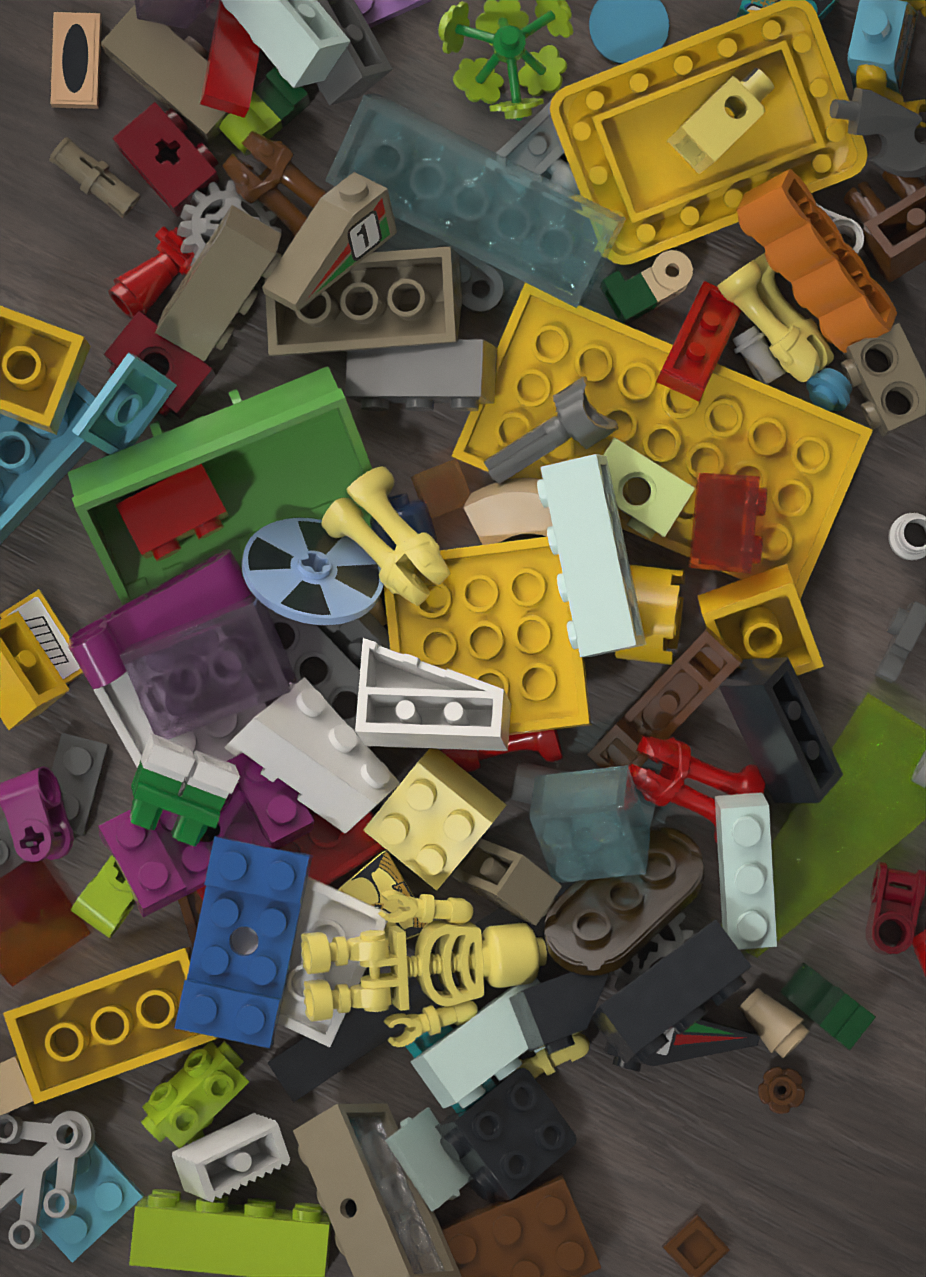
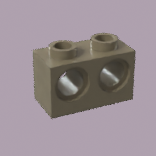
(901, 376)

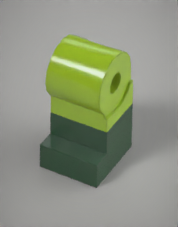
(271, 108)

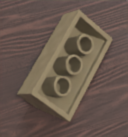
(377, 304)

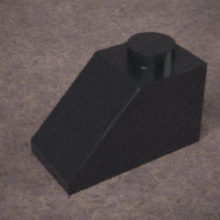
(557, 1010)

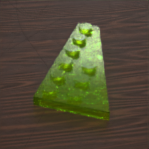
(858, 818)

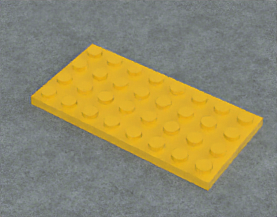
(734, 429)

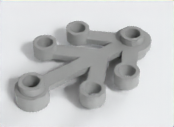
(30, 1171)

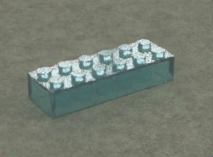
(479, 199)

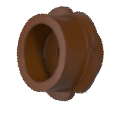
(794, 1092)

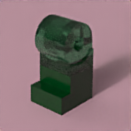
(827, 1006)

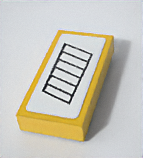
(48, 632)

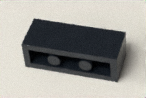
(781, 730)

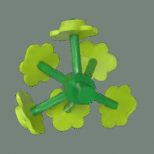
(503, 30)

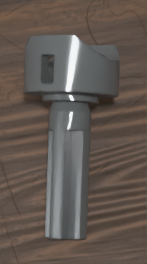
(574, 419)

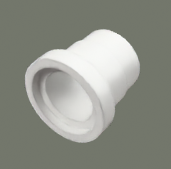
(898, 542)

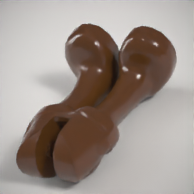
(264, 186)

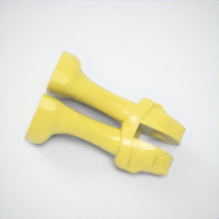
(792, 337)
(412, 549)

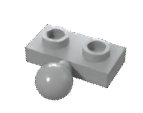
(540, 150)

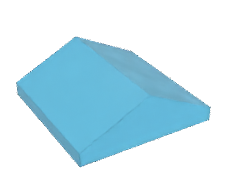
(124, 406)

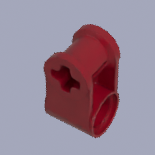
(894, 905)

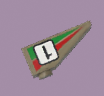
(334, 238)

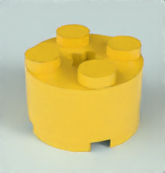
(659, 613)

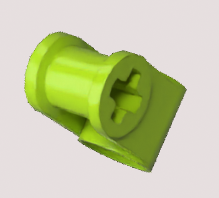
(105, 900)

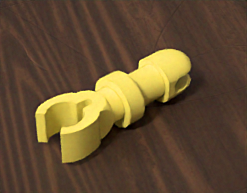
(546, 1063)

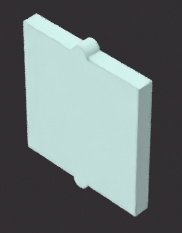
(425, 1160)

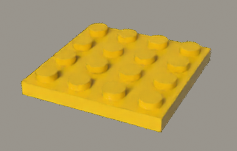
(503, 626)

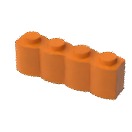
(812, 256)

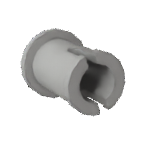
(758, 356)

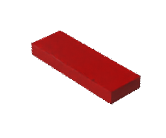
(230, 66)
(699, 343)

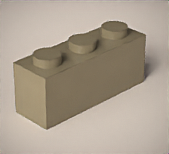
(166, 68)
(220, 284)

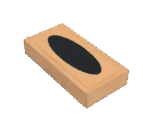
(76, 60)

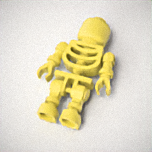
(501, 955)

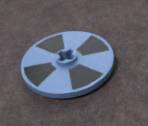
(309, 574)

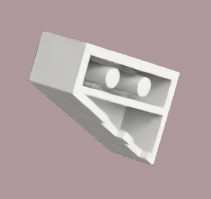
(426, 706)
(316, 755)

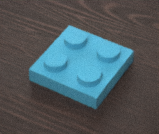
(102, 1199)

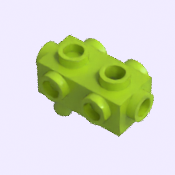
(194, 1095)

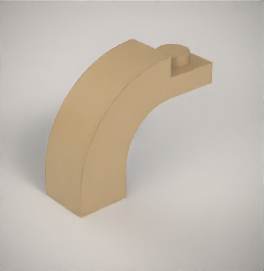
(507, 510)

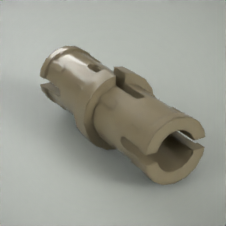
(94, 177)

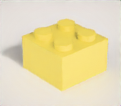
(434, 817)

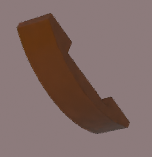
(668, 701)

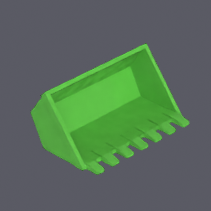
(265, 455)

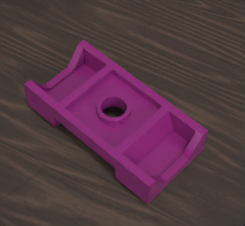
(166, 869)

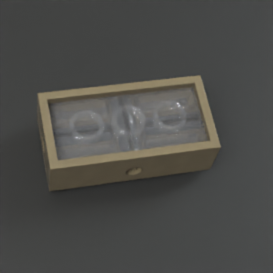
(369, 1197)

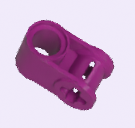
(36, 812)

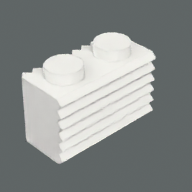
(231, 1157)

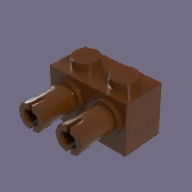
(892, 235)

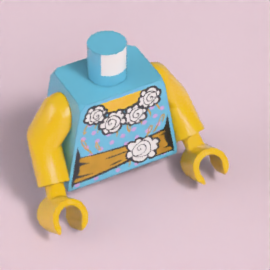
(882, 48)

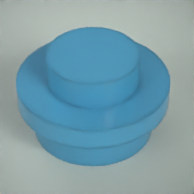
(829, 390)

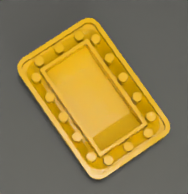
(621, 119)

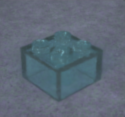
(590, 824)

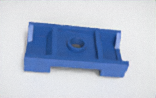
(236, 992)

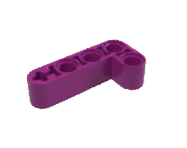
(183, 598)

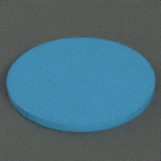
(628, 28)

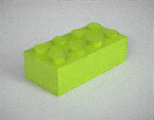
(230, 1237)

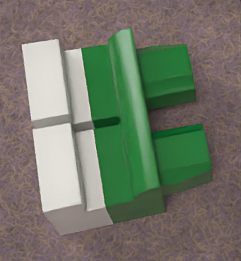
(183, 784)

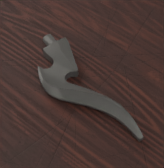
(895, 125)

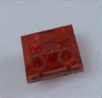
(726, 522)

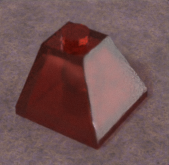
(34, 921)

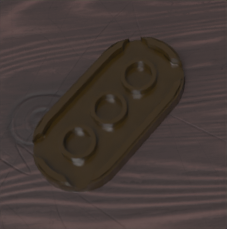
(610, 919)

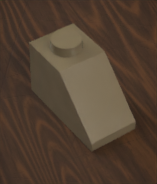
(508, 880)

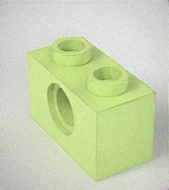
(666, 496)

